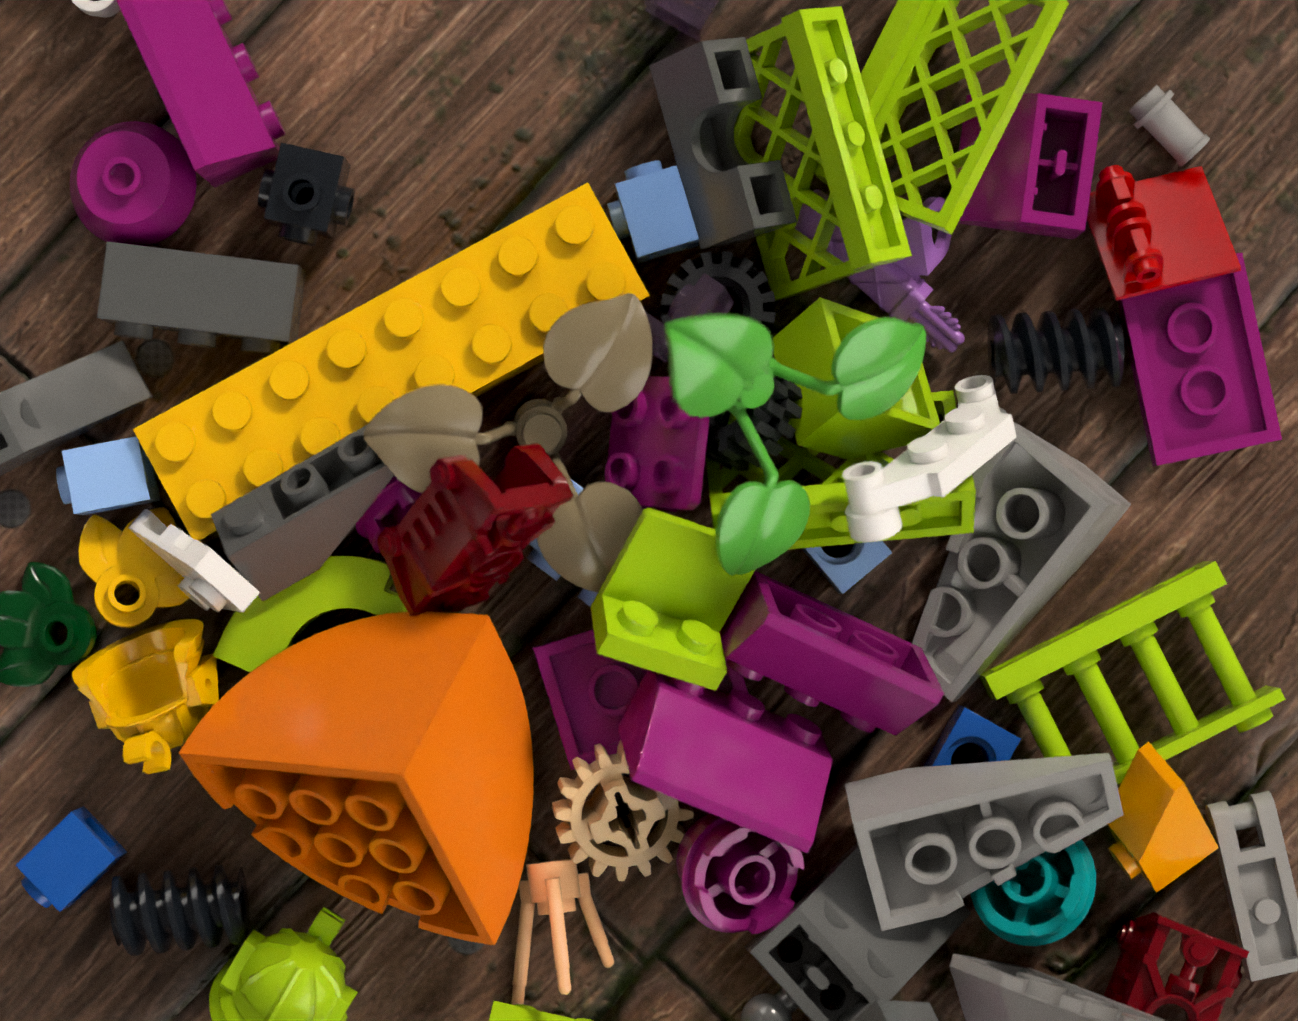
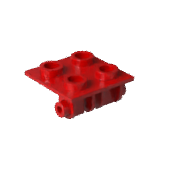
(1158, 231)

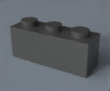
(201, 297)

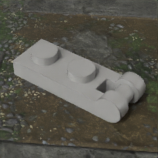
(1258, 885)

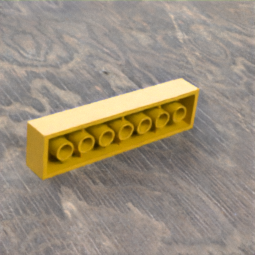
(453, 324)

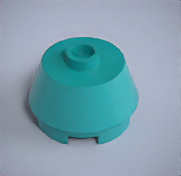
(1042, 900)

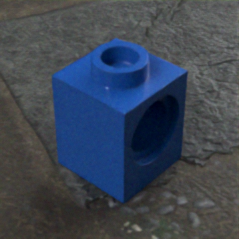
(970, 727)
(69, 860)

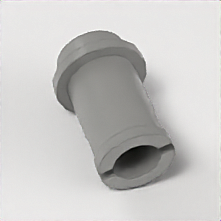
(1168, 125)

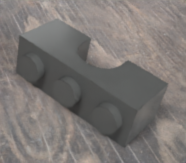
(700, 100)

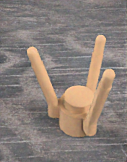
(554, 890)

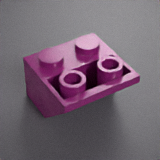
(1039, 168)

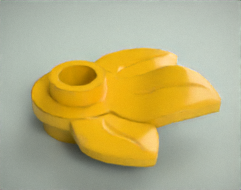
(120, 558)

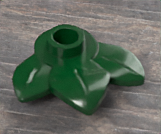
(31, 624)

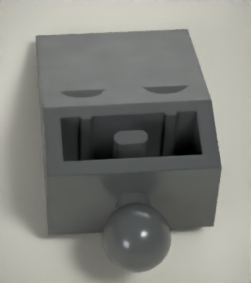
(841, 948)

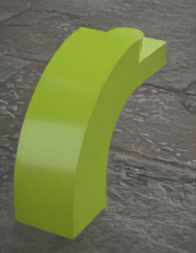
(280, 620)

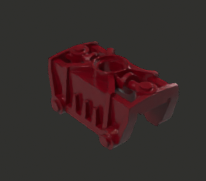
(471, 530)
(1139, 983)

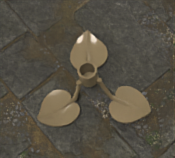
(596, 352)

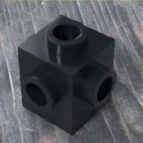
(304, 171)

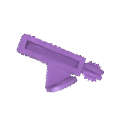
(898, 284)

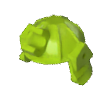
(285, 977)

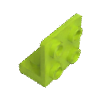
(667, 601)

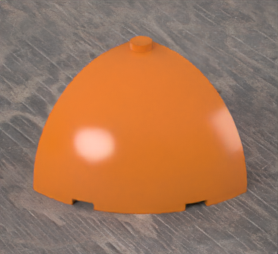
(385, 766)

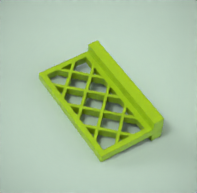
(893, 83)
(840, 140)
(828, 501)

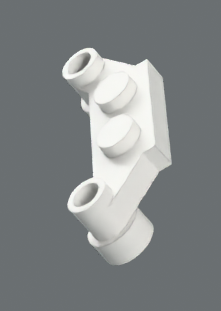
(930, 464)

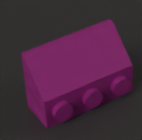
(205, 85)
(828, 657)
(728, 757)

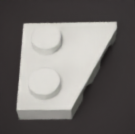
(206, 575)

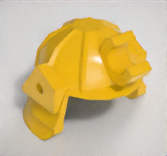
(151, 689)

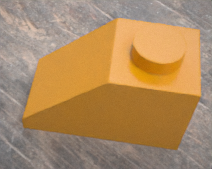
(1160, 824)

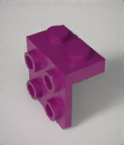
(658, 450)

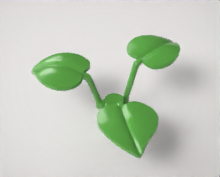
(730, 366)

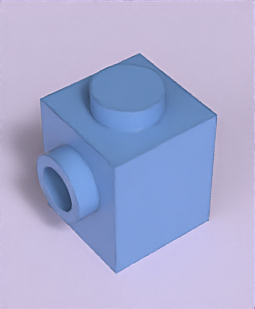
(653, 212)

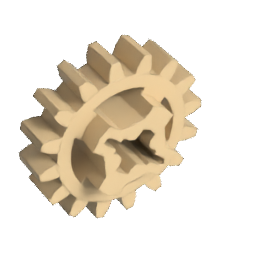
(596, 820)

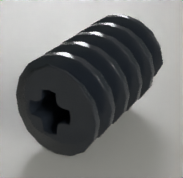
(1056, 348)
(179, 911)

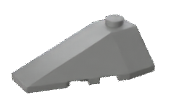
(1032, 531)
(957, 827)
(1020, 993)

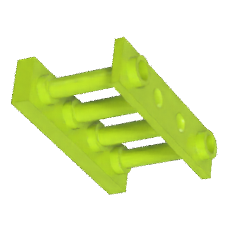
(1135, 626)

